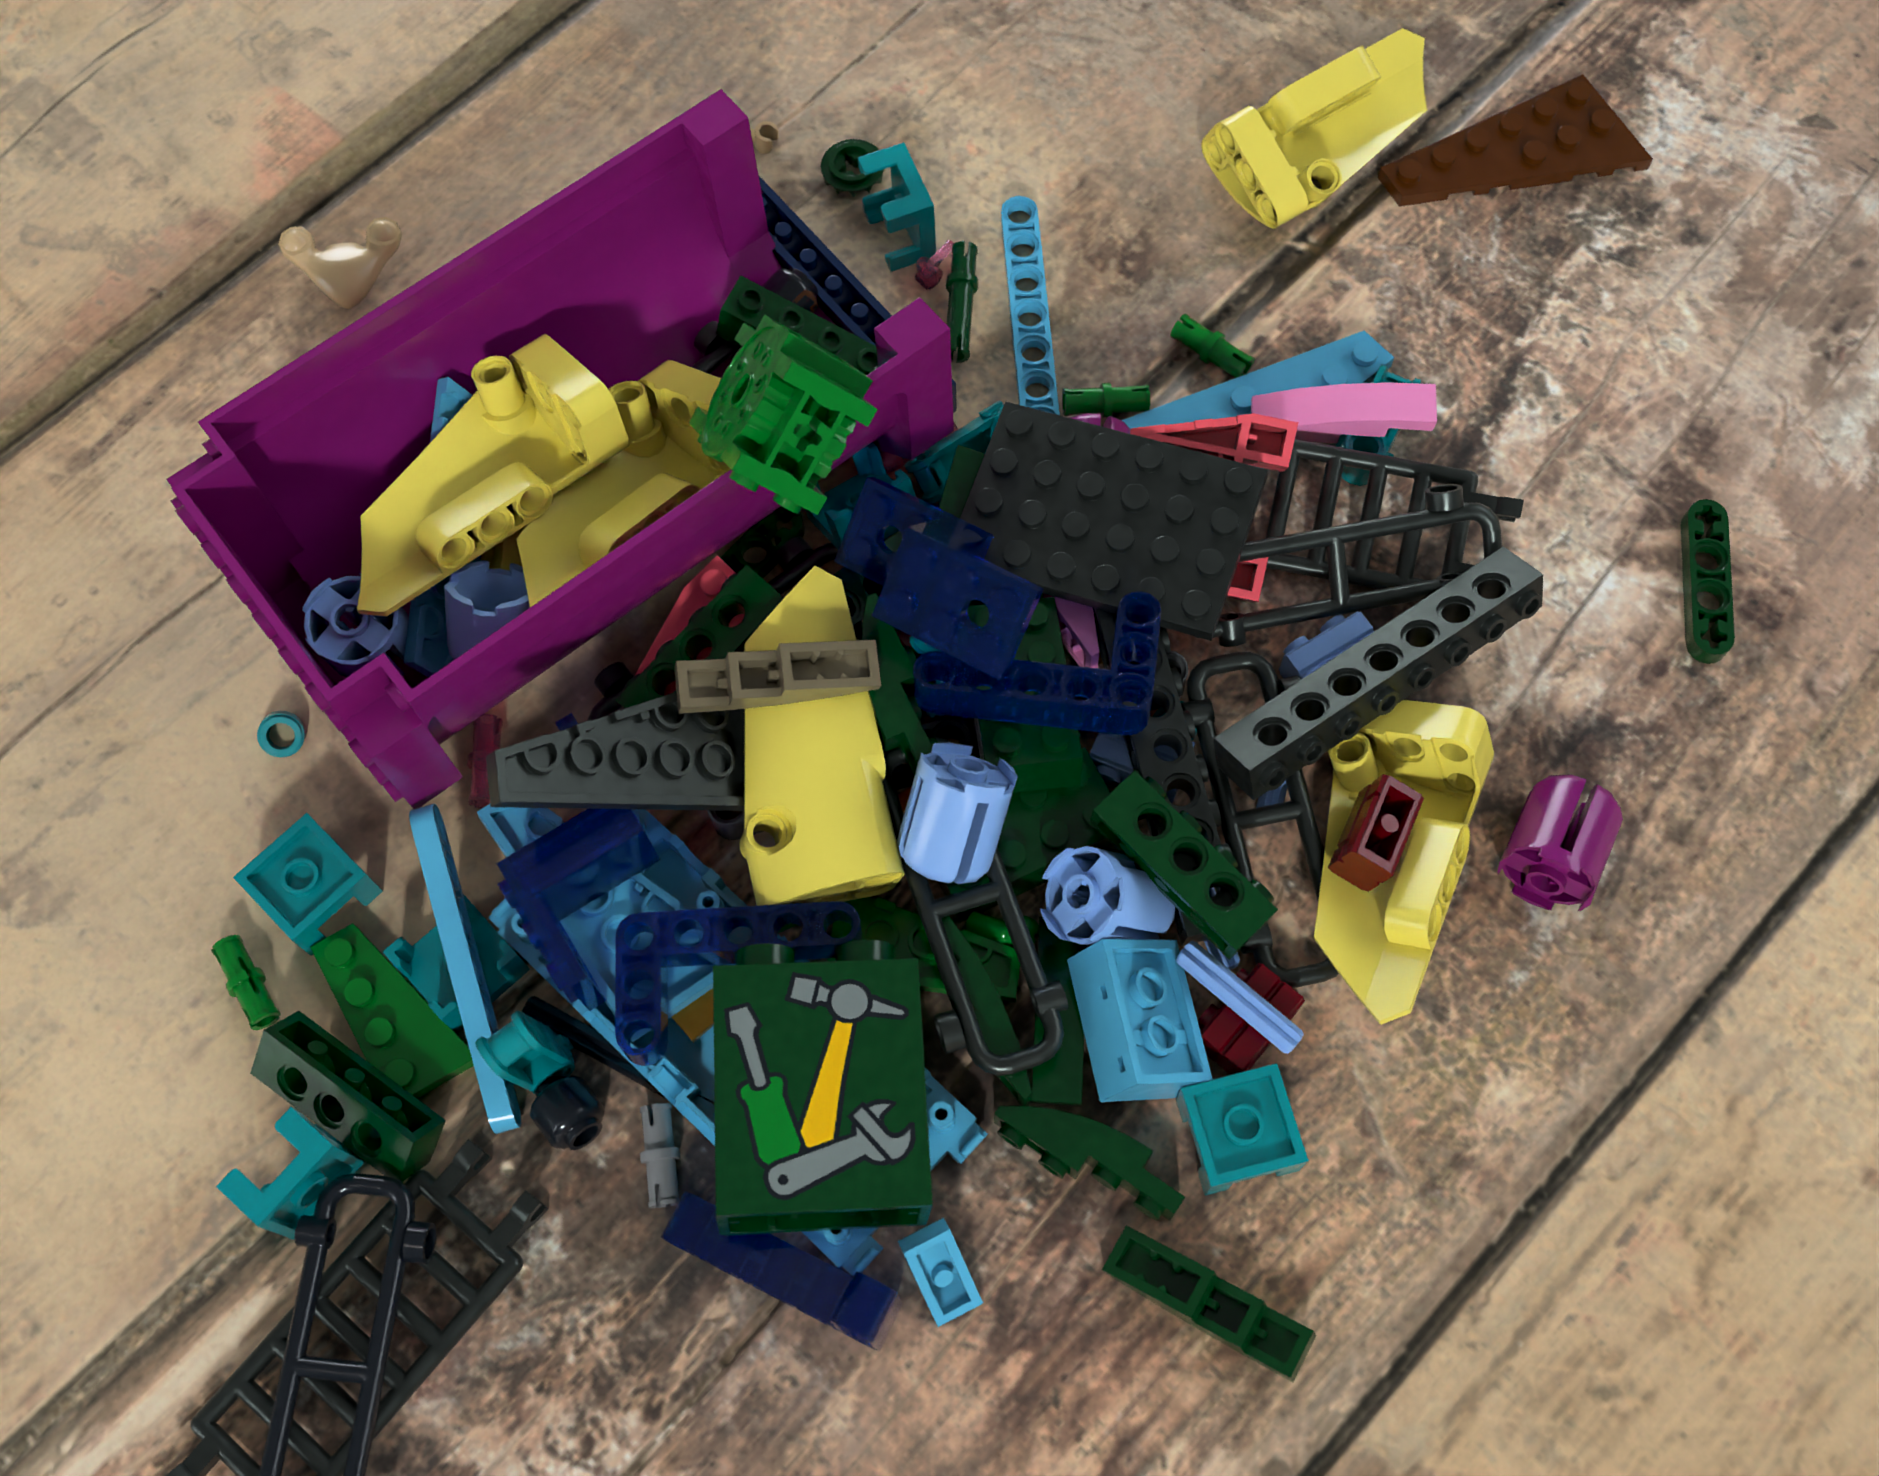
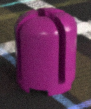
(1537, 837)

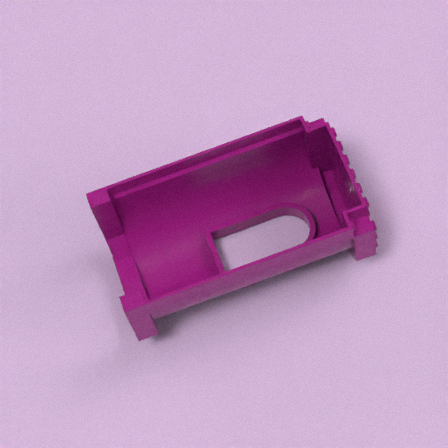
(622, 281)

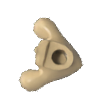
(343, 269)

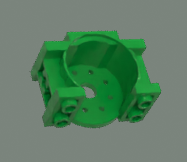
(783, 414)

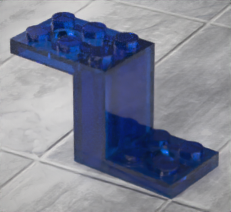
(937, 577)
(565, 874)

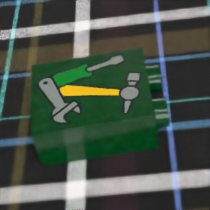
(819, 1091)

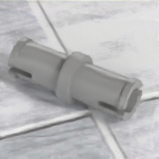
(660, 1155)

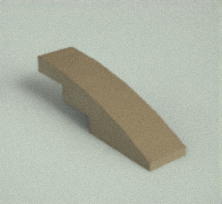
(777, 676)

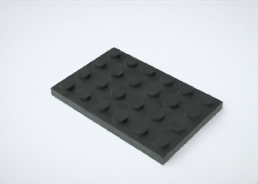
(1113, 515)

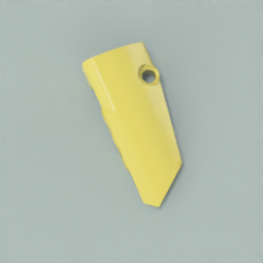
(1318, 129)
(487, 472)
(631, 488)
(815, 773)
(1387, 935)

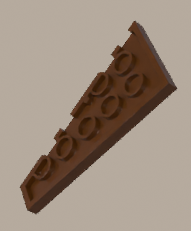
(1525, 146)

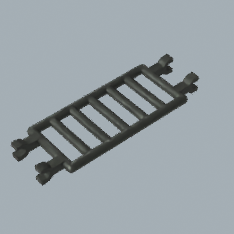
(1379, 466)
(441, 1193)

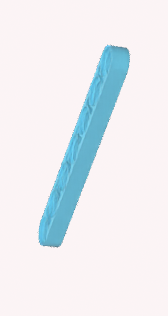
(1028, 301)
(462, 960)

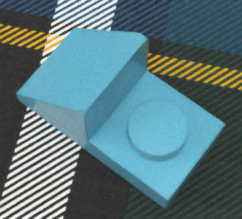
(940, 1272)

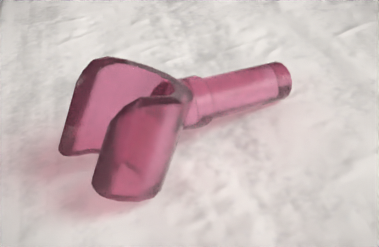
(928, 271)

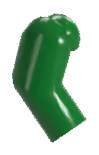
(995, 928)

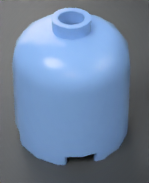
(481, 603)

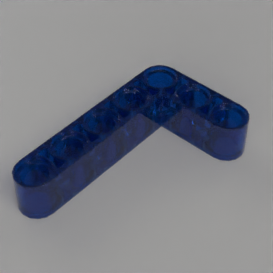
(1056, 682)
(713, 949)
(842, 1301)

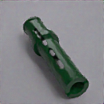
(961, 286)

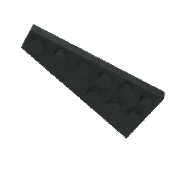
(628, 761)

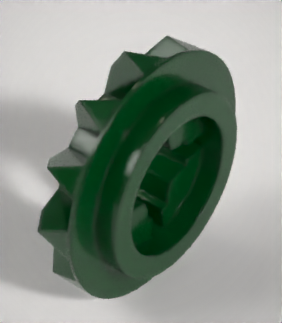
(834, 166)

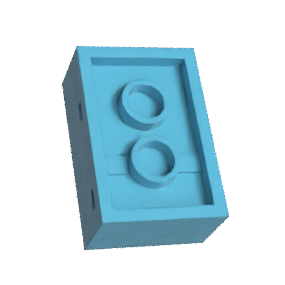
(1138, 1019)

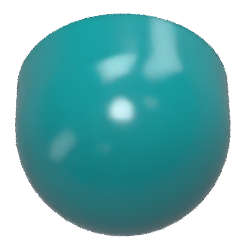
(286, 718)

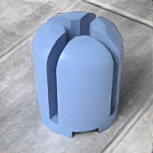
(344, 647)
(955, 814)
(1102, 896)

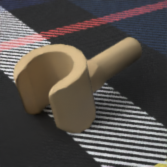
(763, 136)

